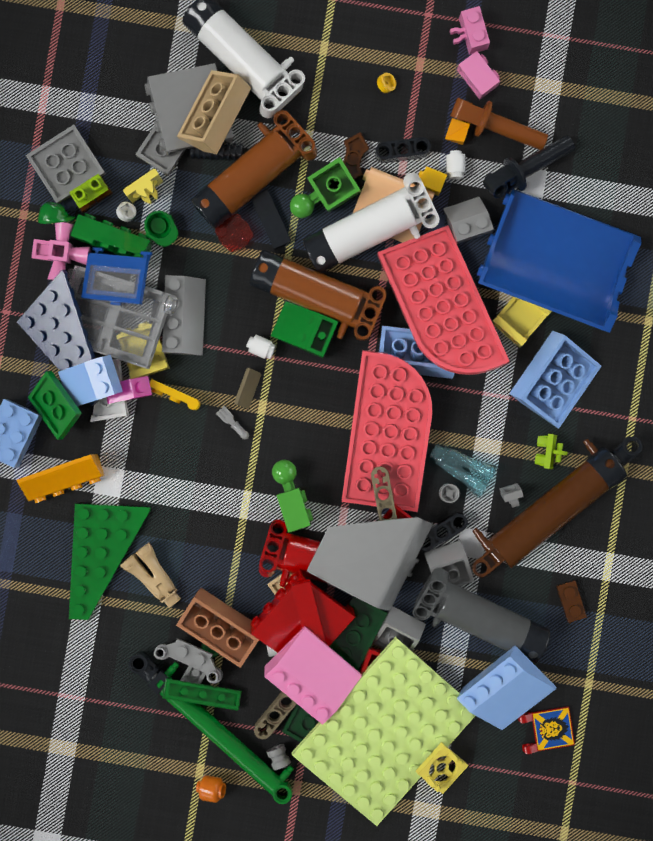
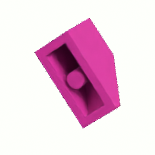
(132, 389)

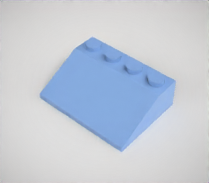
(555, 379)
(505, 689)

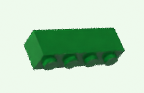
(110, 238)

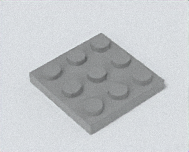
(64, 163)

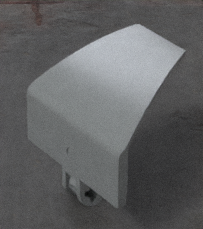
(370, 558)

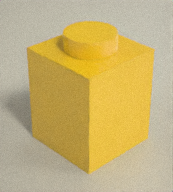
(432, 179)

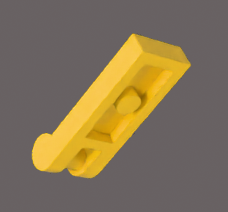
(175, 395)

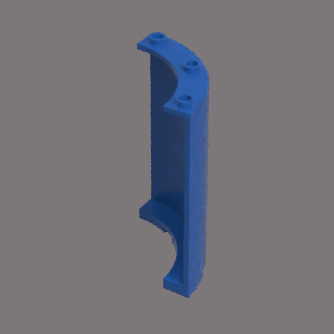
(559, 260)

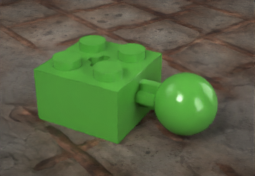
(303, 204)
(292, 499)

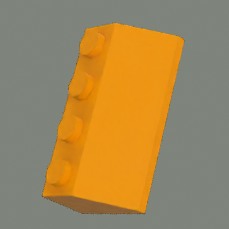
(61, 477)

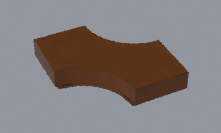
(355, 150)

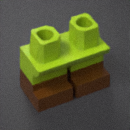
(88, 191)

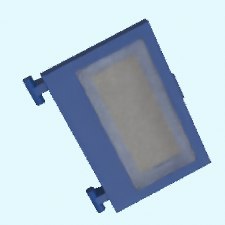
(115, 277)

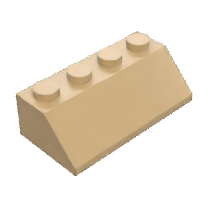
(214, 111)

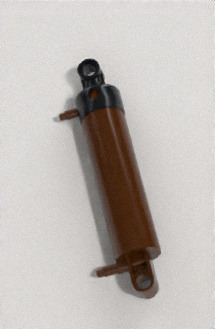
(557, 506)

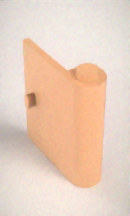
(379, 185)

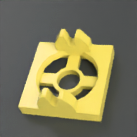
(144, 187)
(440, 751)

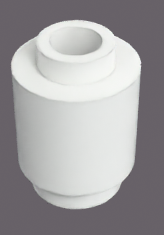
(455, 165)
(261, 347)

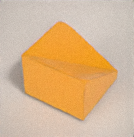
(457, 131)

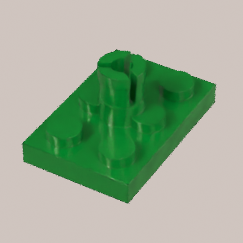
(54, 405)

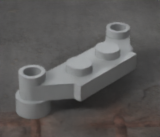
(191, 656)

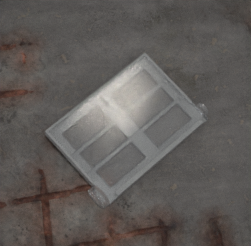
(126, 330)

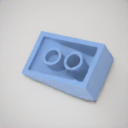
(91, 380)

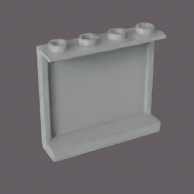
(172, 100)

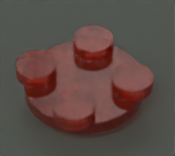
(234, 233)

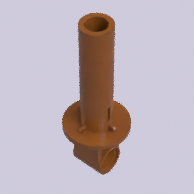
(485, 119)

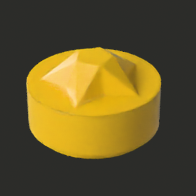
(386, 83)

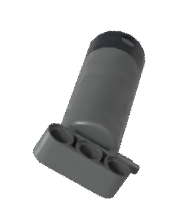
(479, 617)

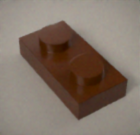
(571, 601)

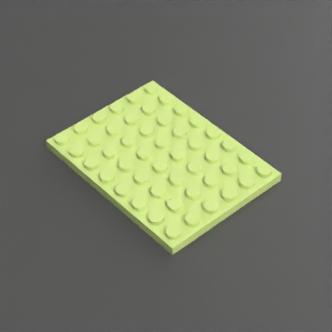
(384, 731)

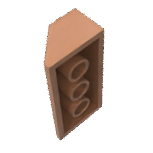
(218, 627)

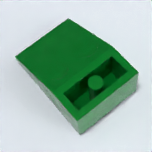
(304, 329)

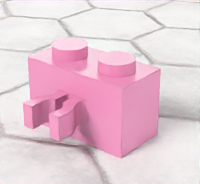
(472, 30)

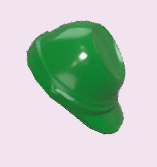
(53, 213)
(161, 228)

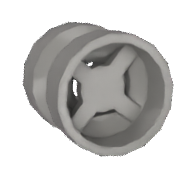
(451, 494)
(278, 756)

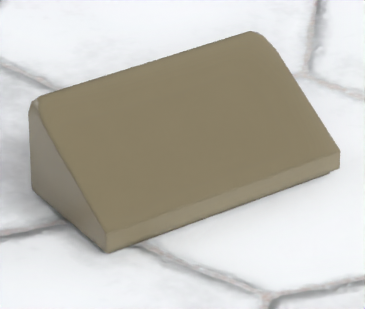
(247, 388)

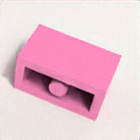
(478, 74)

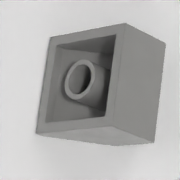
(468, 220)
(453, 560)
(402, 626)

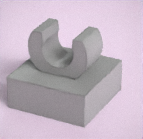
(511, 493)

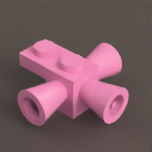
(59, 250)

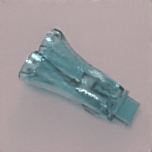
(453, 463)

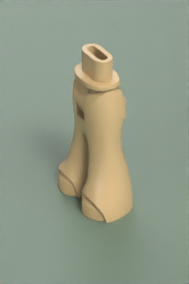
(160, 583)

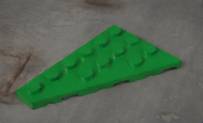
(99, 545)

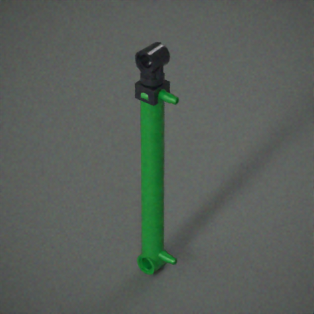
(216, 731)

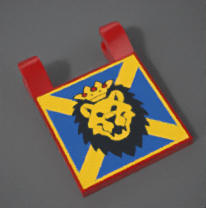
(551, 729)

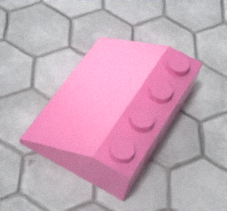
(312, 675)

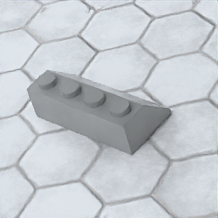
(185, 328)

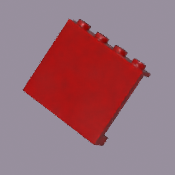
(281, 621)

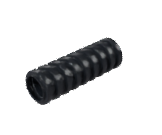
(226, 151)

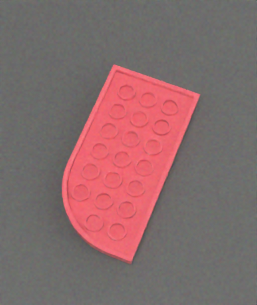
(443, 304)
(388, 432)

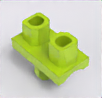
(550, 444)

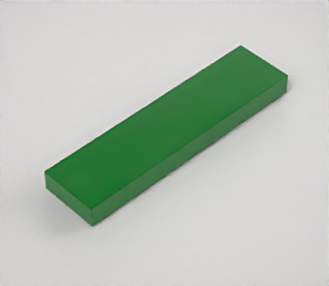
(201, 694)

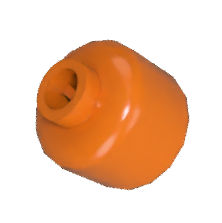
(211, 788)

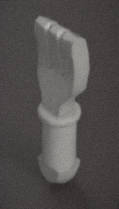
(228, 418)

